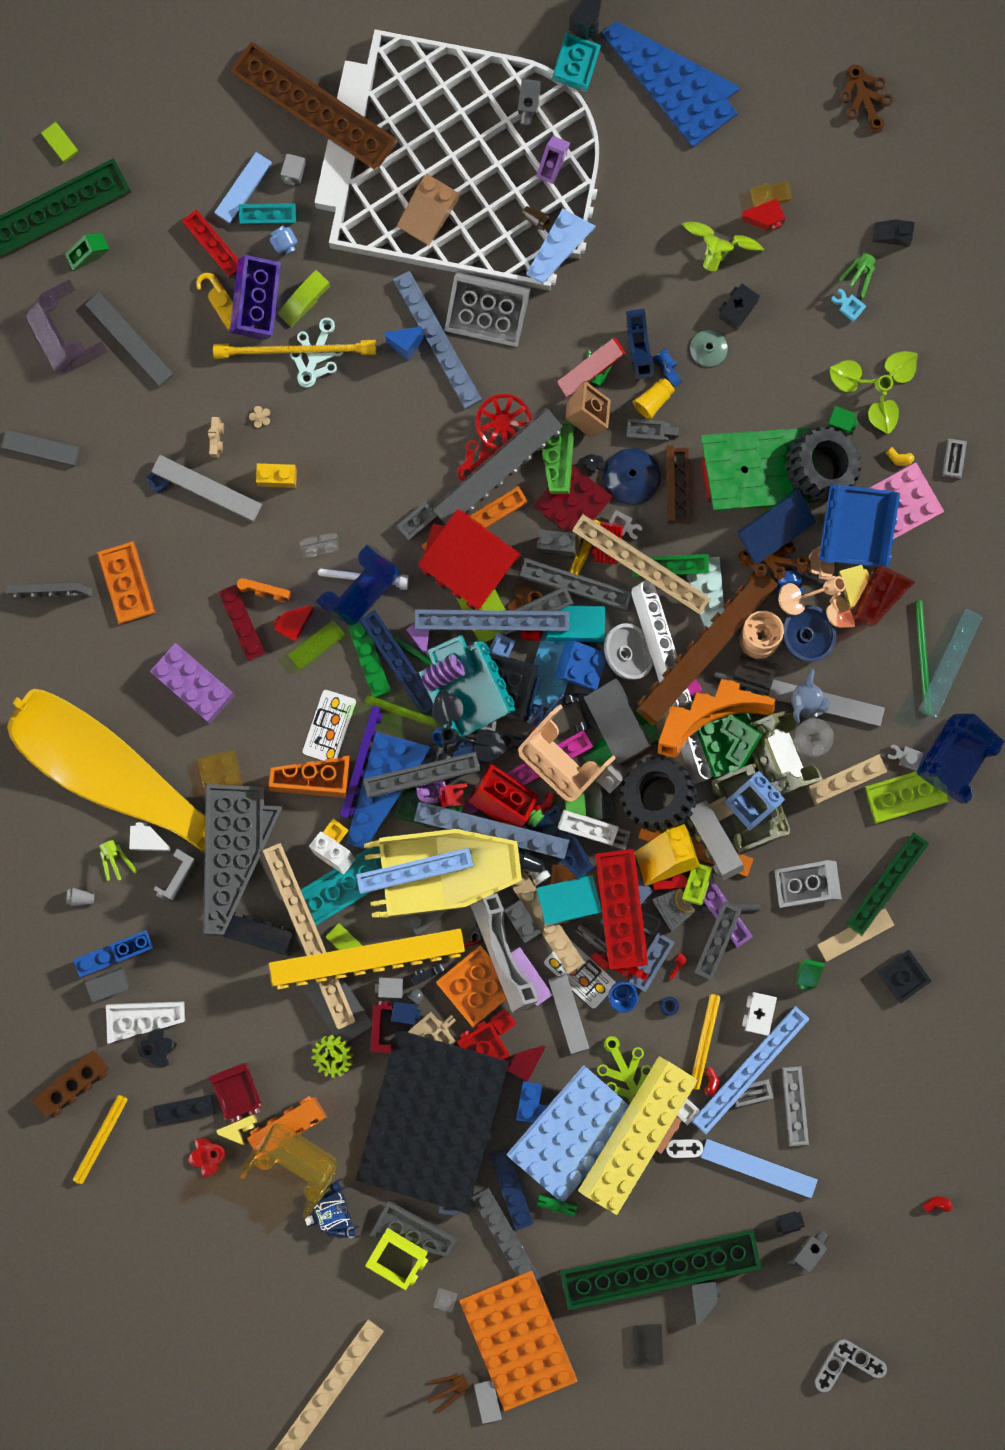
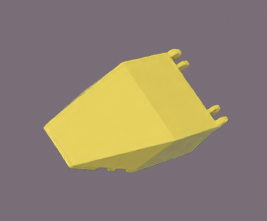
(494, 869)

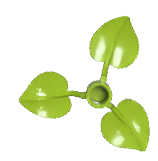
(716, 245)
(899, 365)

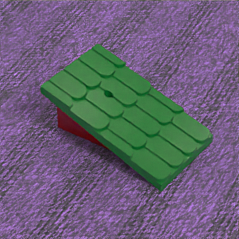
(760, 458)

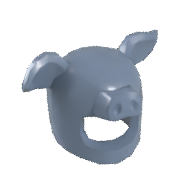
(809, 700)

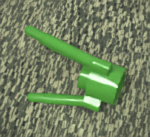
(864, 264)

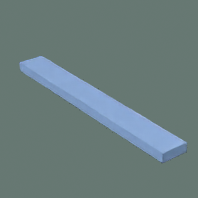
(750, 1070)

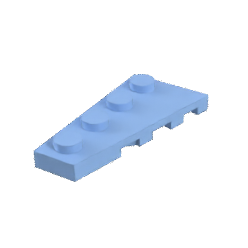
(559, 244)

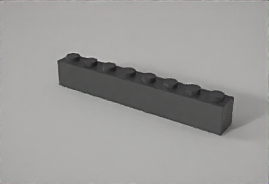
(499, 465)

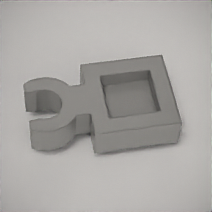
(622, 519)
(908, 757)

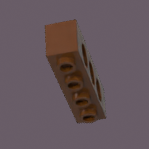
(44, 1100)

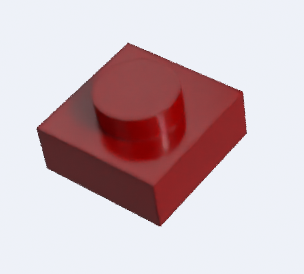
(533, 635)
(601, 960)
(503, 1021)

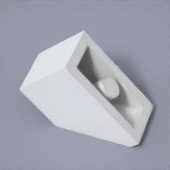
(146, 839)

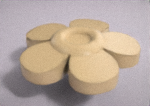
(260, 416)

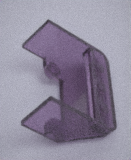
(61, 355)

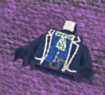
(333, 1213)

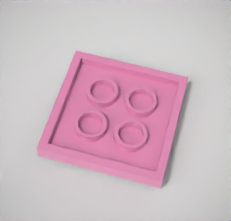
(917, 499)

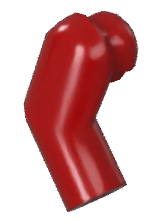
(547, 804)
(713, 1084)
(938, 1202)

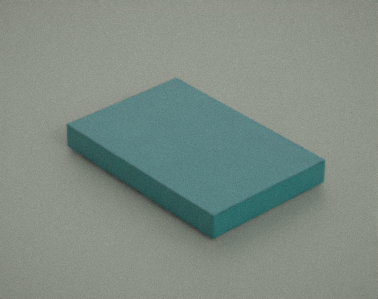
(576, 62)
(585, 625)
(569, 900)

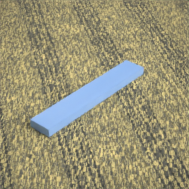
(414, 870)
(759, 1168)

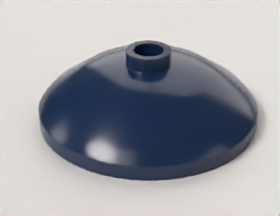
(625, 487)
(818, 630)

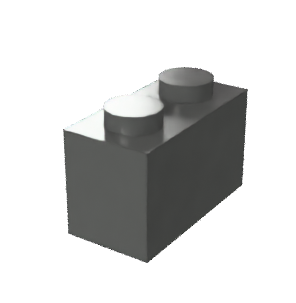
(558, 543)
(522, 921)

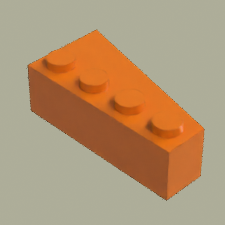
(312, 778)
(296, 1119)

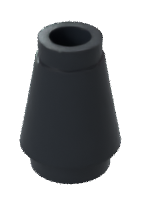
(530, 863)

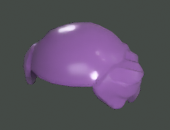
(430, 793)

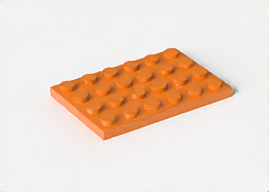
(518, 1340)

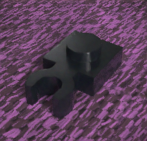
(421, 975)

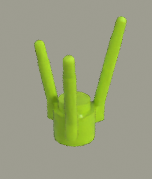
(109, 851)

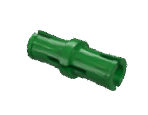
(557, 1205)

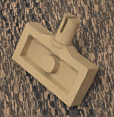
(216, 445)

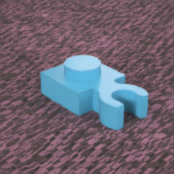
(850, 307)

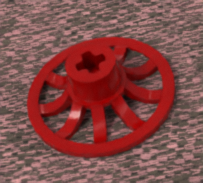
(502, 420)

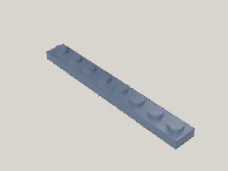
(437, 340)
(491, 620)
(525, 838)

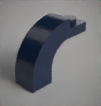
(639, 344)

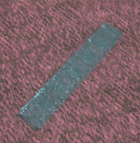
(950, 663)

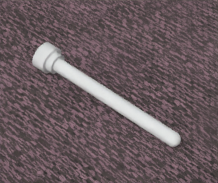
(401, 581)

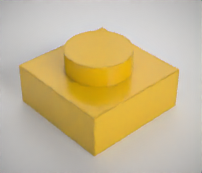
(336, 831)

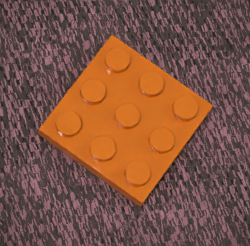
(473, 986)

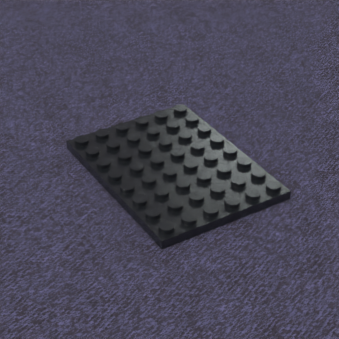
(432, 1121)

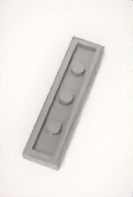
(568, 1013)
(795, 1106)

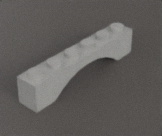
(490, 919)

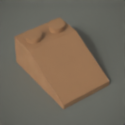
(428, 209)

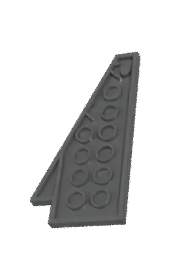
(234, 839)

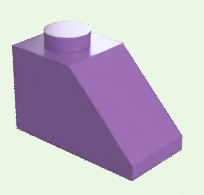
(552, 159)

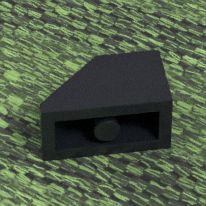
(894, 232)

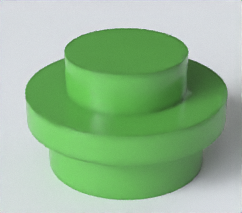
(535, 818)

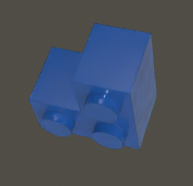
(529, 1106)

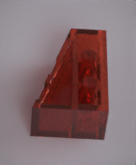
(880, 595)

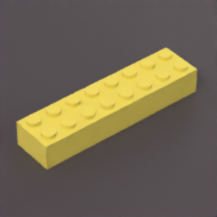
(637, 1135)

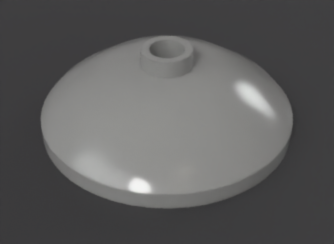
(632, 644)

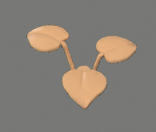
(838, 612)

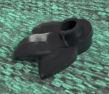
(159, 1048)

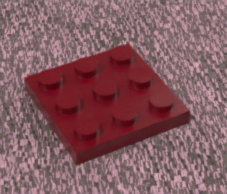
(566, 509)

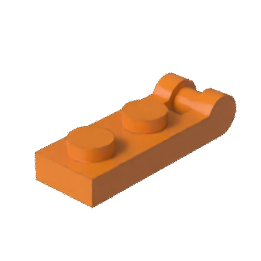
(263, 589)

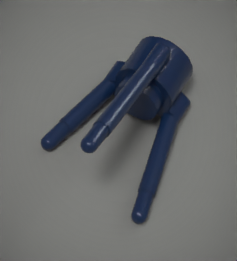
(536, 714)

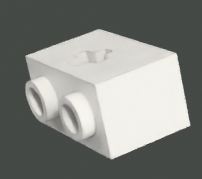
(332, 852)
(767, 1006)

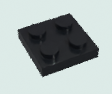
(904, 976)

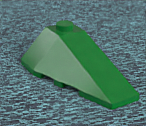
(601, 753)

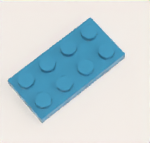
(547, 659)

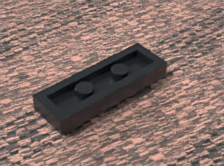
(183, 1110)

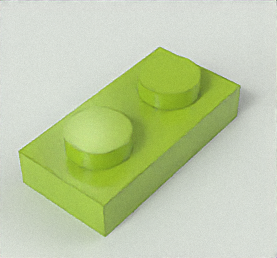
(697, 884)

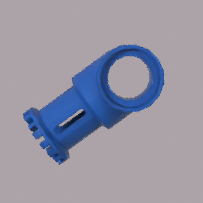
(668, 364)

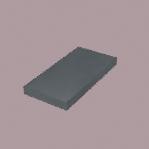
(617, 721)
(349, 1032)

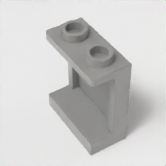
(180, 877)

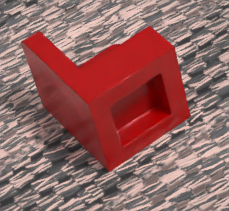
(452, 795)

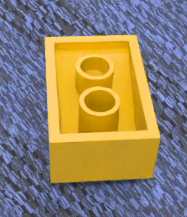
(667, 855)

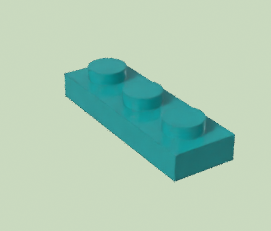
(267, 213)

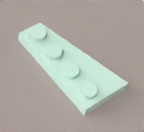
(712, 586)

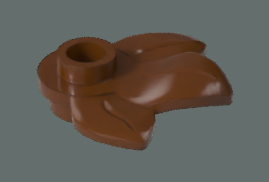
(524, 595)

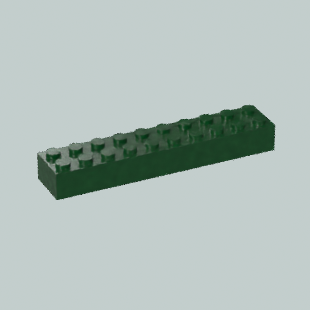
(660, 1269)

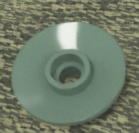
(706, 357)

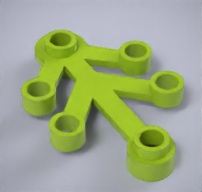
(626, 1075)

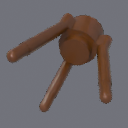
(458, 1385)

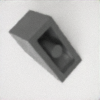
(704, 1298)

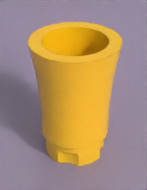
(653, 398)

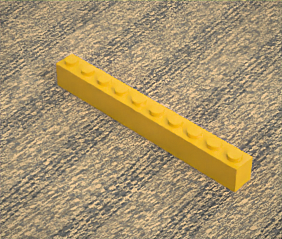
(366, 957)

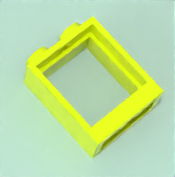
(405, 1245)

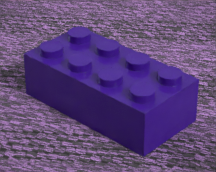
(255, 297)

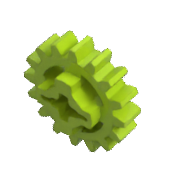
(326, 1060)

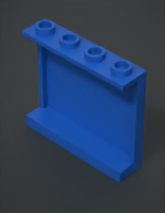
(859, 525)

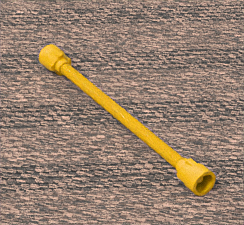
(366, 347)

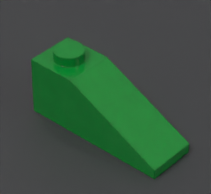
(809, 974)

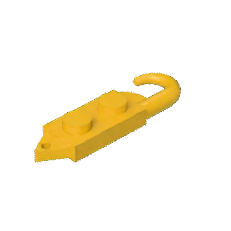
(218, 298)

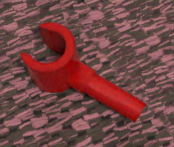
(680, 960)

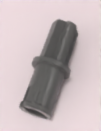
(592, 938)

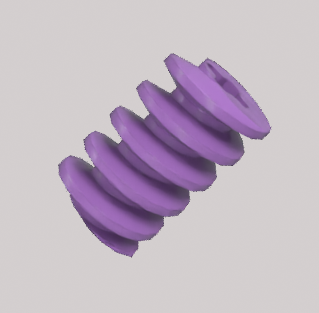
(442, 673)

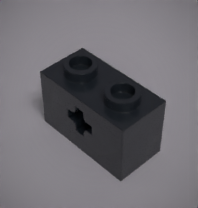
(747, 299)

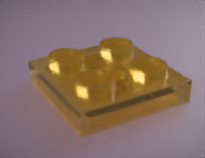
(220, 769)

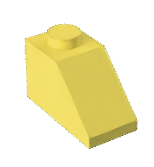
(855, 581)

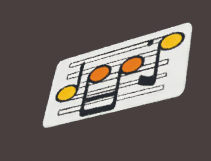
(329, 725)
(587, 981)

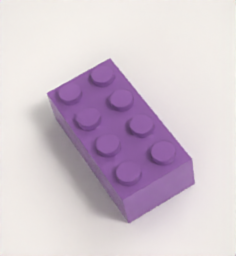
(192, 683)

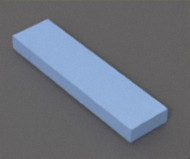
(243, 187)

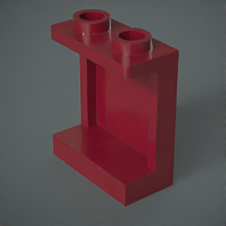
(377, 1028)
(236, 1092)

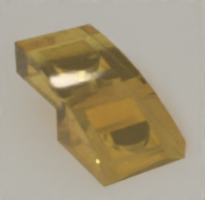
(766, 192)

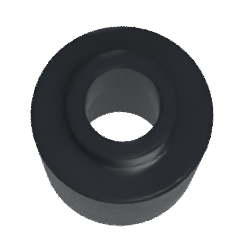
(789, 1222)

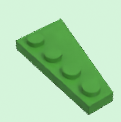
(558, 459)

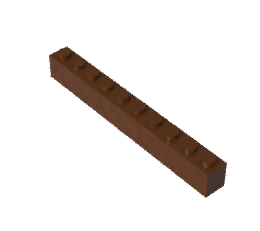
(705, 648)

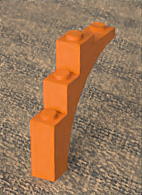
(705, 709)

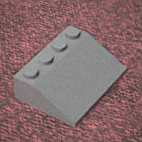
(487, 309)

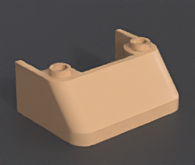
(554, 764)

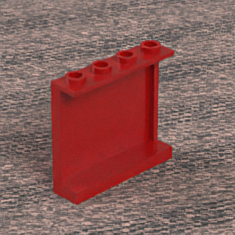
(468, 559)

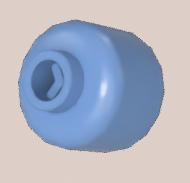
(283, 240)

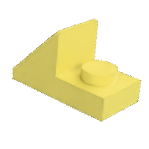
(233, 1131)

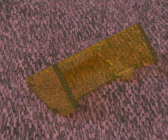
(298, 1156)

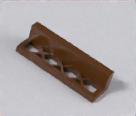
(670, 485)

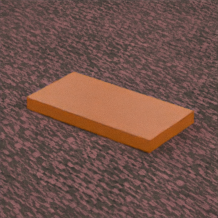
(126, 583)

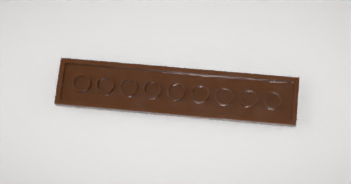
(314, 106)

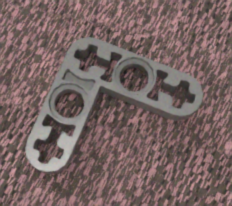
(842, 1358)

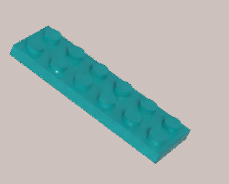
(338, 891)

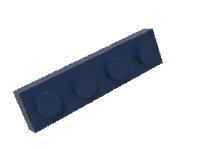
(511, 1190)

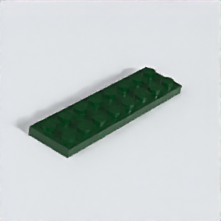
(61, 206)

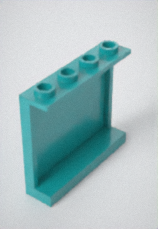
(480, 693)

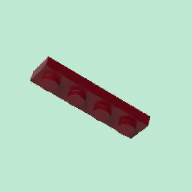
(241, 623)

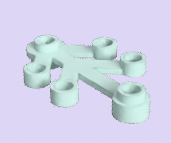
(315, 358)

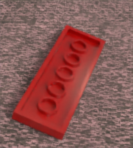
(621, 909)

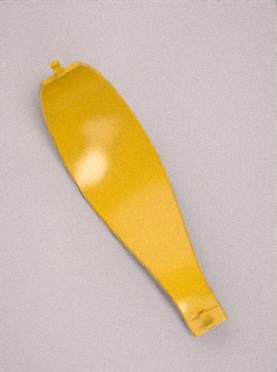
(98, 764)

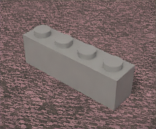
(715, 841)

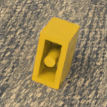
(276, 475)

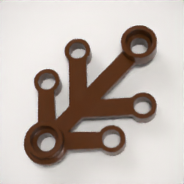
(864, 94)
(802, 564)

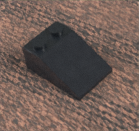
(585, 19)

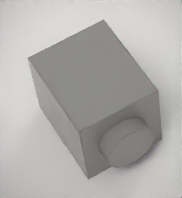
(293, 169)
(612, 776)
(389, 988)

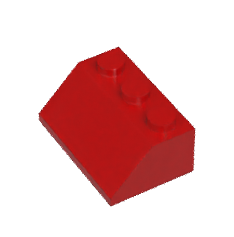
(503, 798)

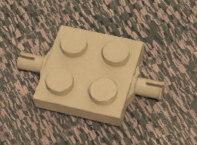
(434, 1028)

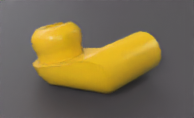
(900, 459)

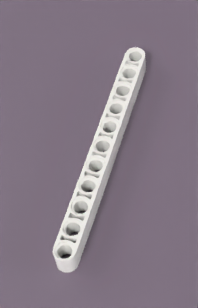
(667, 654)

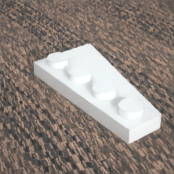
(139, 1018)

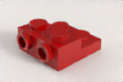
(484, 1041)

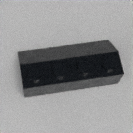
(259, 934)

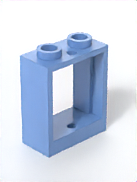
(743, 808)

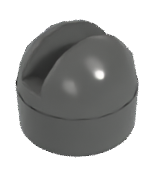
(415, 996)

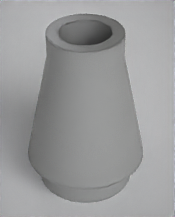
(79, 897)

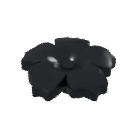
(593, 462)

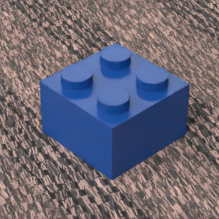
(580, 665)

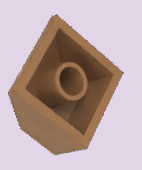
(588, 410)

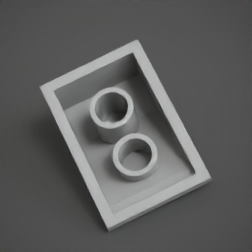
(808, 884)

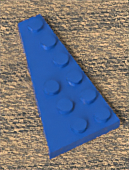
(386, 756)

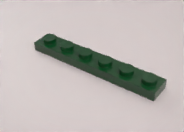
(887, 884)

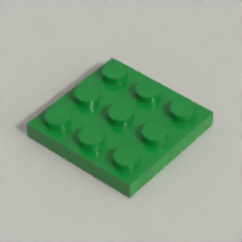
(717, 744)

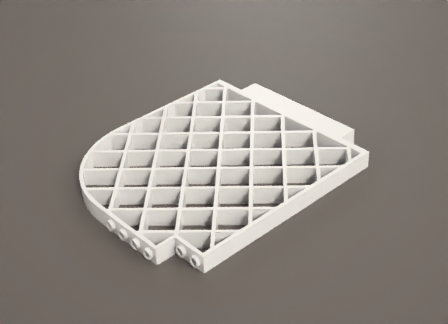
(339, 165)

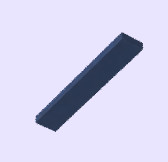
(397, 661)

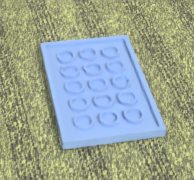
(569, 1134)

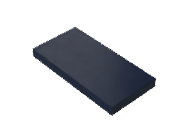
(776, 527)

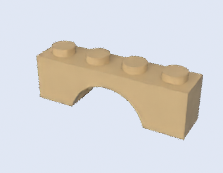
(847, 779)

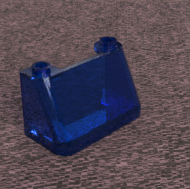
(365, 590)
(958, 755)

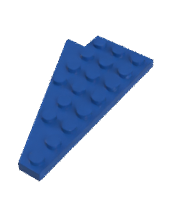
(684, 90)

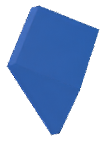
(405, 341)

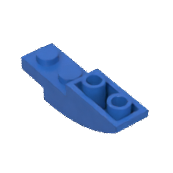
(113, 954)

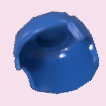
(623, 996)

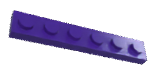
(359, 770)

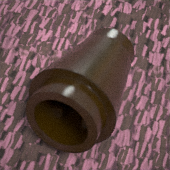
(537, 218)

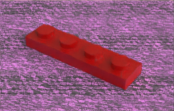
(211, 242)

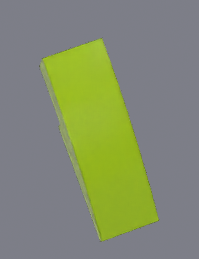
(304, 298)

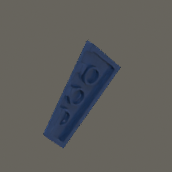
(575, 859)

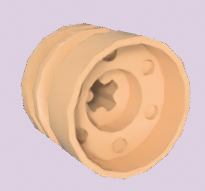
(768, 627)

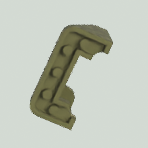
(777, 755)
(769, 829)

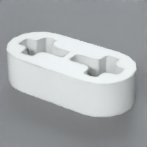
(684, 1153)

